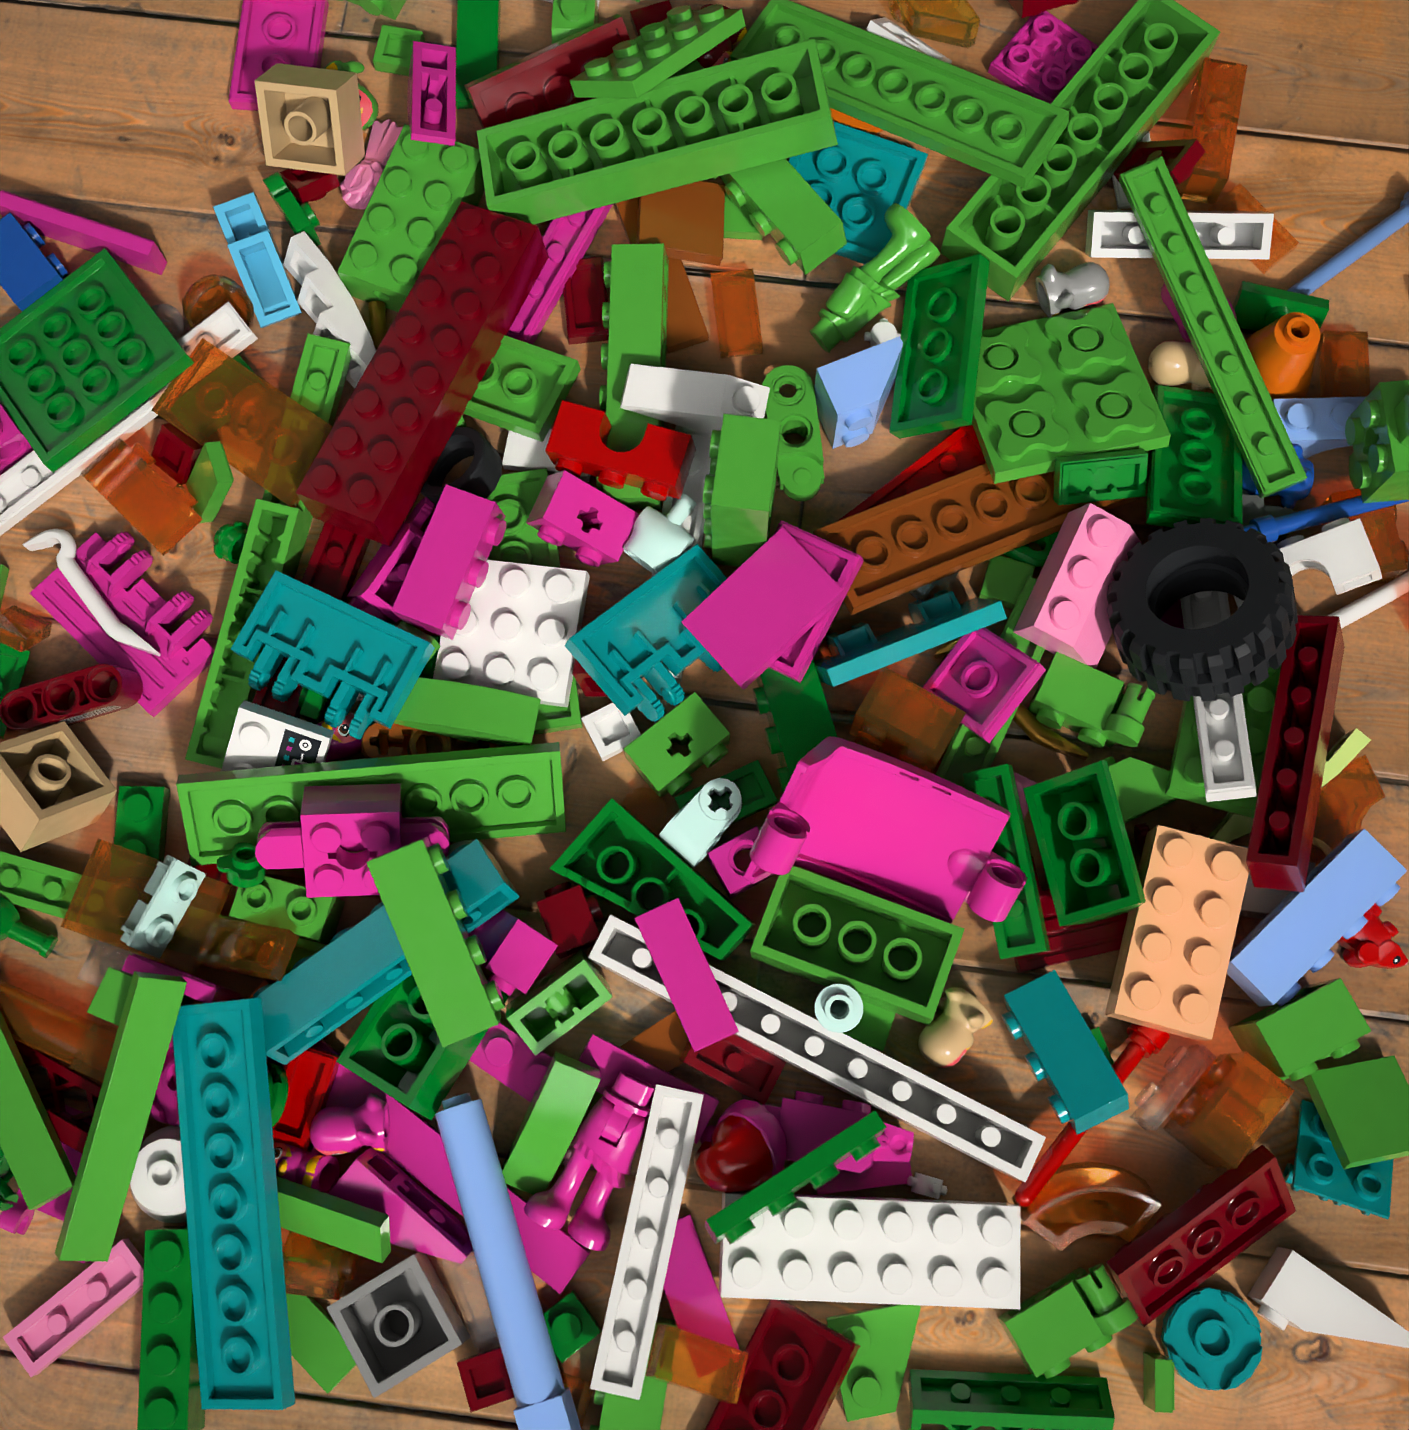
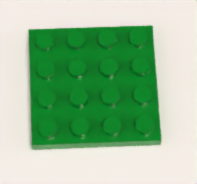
(84, 359)

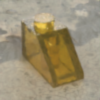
(938, 20)

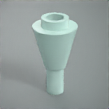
(839, 1008)

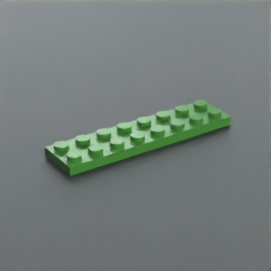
(916, 93)
(474, 791)

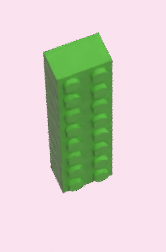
(1110, 110)
(665, 139)

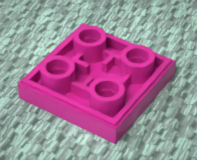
(1042, 57)

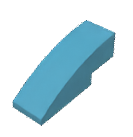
(257, 259)

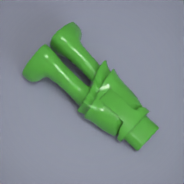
(872, 287)

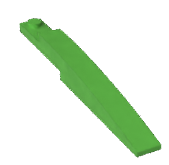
(271, 543)

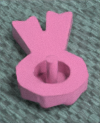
(363, 178)

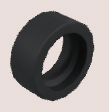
(479, 478)

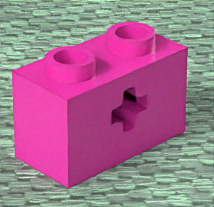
(604, 519)

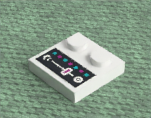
(273, 739)

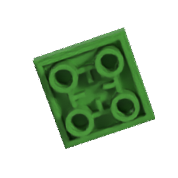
(1363, 1110)

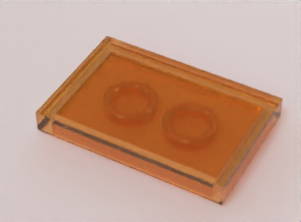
(110, 891)

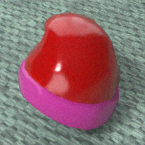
(741, 1149)

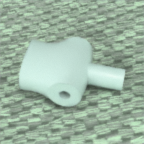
(659, 537)

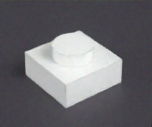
(610, 730)

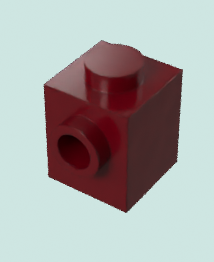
(570, 918)

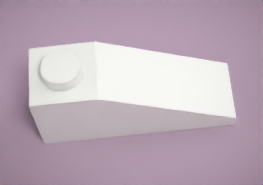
(691, 397)
(1309, 1299)

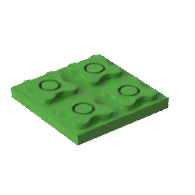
(1061, 392)

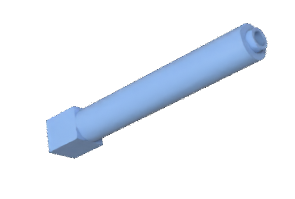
(504, 1268)

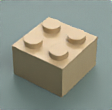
(310, 118)
(49, 786)

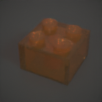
(905, 721)
(1228, 1109)

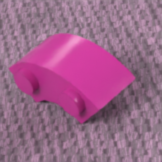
(513, 951)

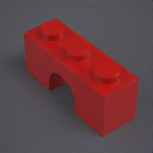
(655, 466)

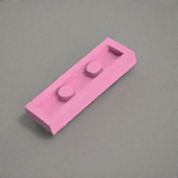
(77, 1308)

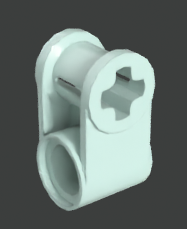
(697, 827)

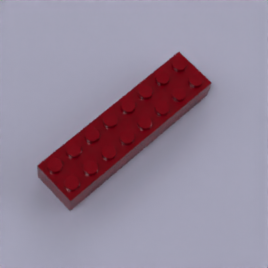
(424, 374)

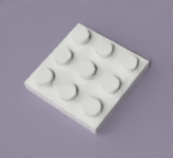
(519, 632)

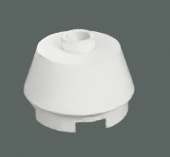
(159, 1178)

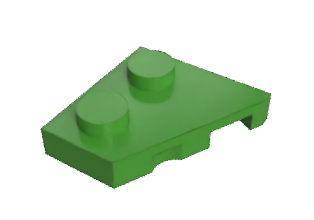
(881, 1362)

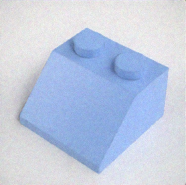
(854, 392)

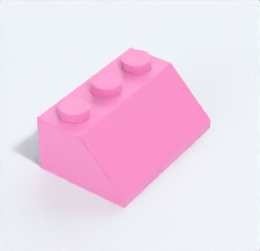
(1069, 597)

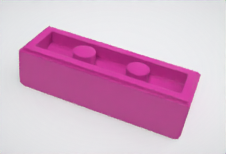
(693, 1290)

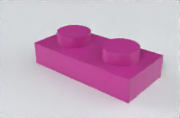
(511, 1061)

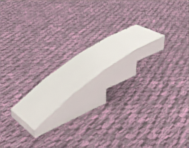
(329, 303)

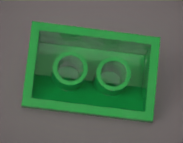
(1084, 845)
(402, 1052)

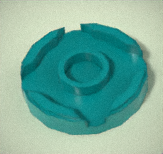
(1212, 1339)

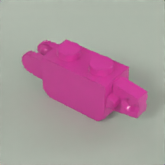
(385, 574)
(811, 1124)

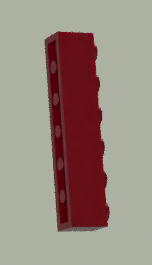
(1296, 756)

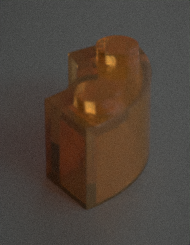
(142, 495)
(1090, 1200)

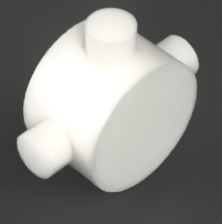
(881, 333)
(927, 1185)

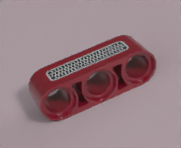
(52, 695)

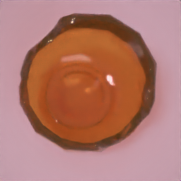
(210, 294)

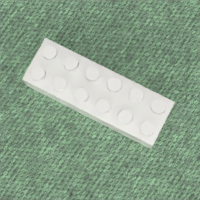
(878, 1252)

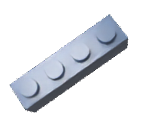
(1310, 922)

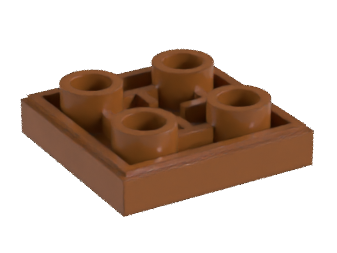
(685, 220)

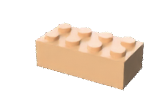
(1182, 936)

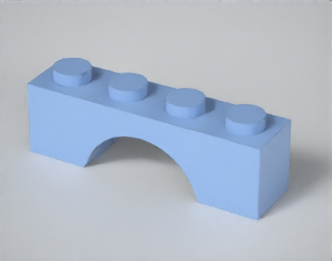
(1316, 422)

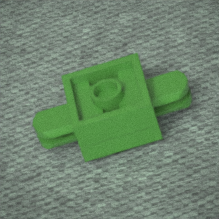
(1381, 443)

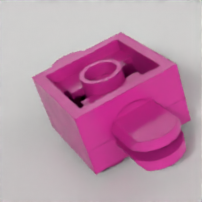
(340, 821)

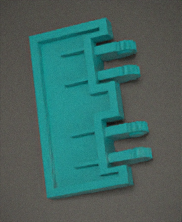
(934, 621)
(648, 629)
(328, 645)

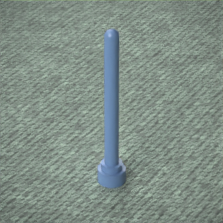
(1354, 250)

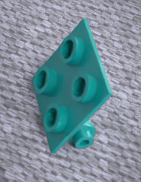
(1321, 1173)

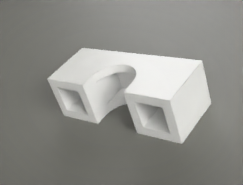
(1338, 551)

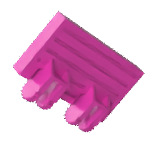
(138, 609)

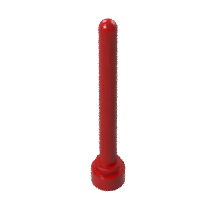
(1140, 1043)

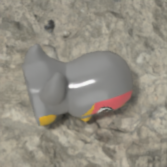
(1074, 289)

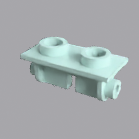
(154, 924)

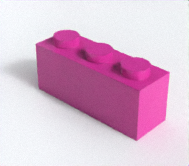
(450, 562)

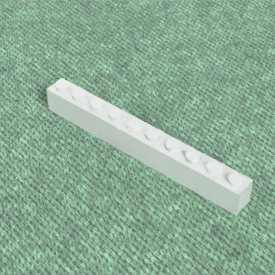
(842, 1061)

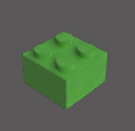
(1308, 1028)

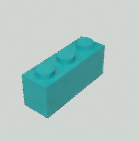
(1064, 1053)

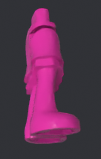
(609, 1143)

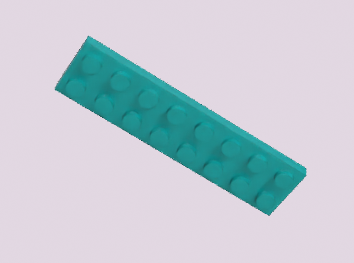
(232, 1207)

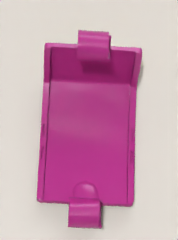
(889, 833)

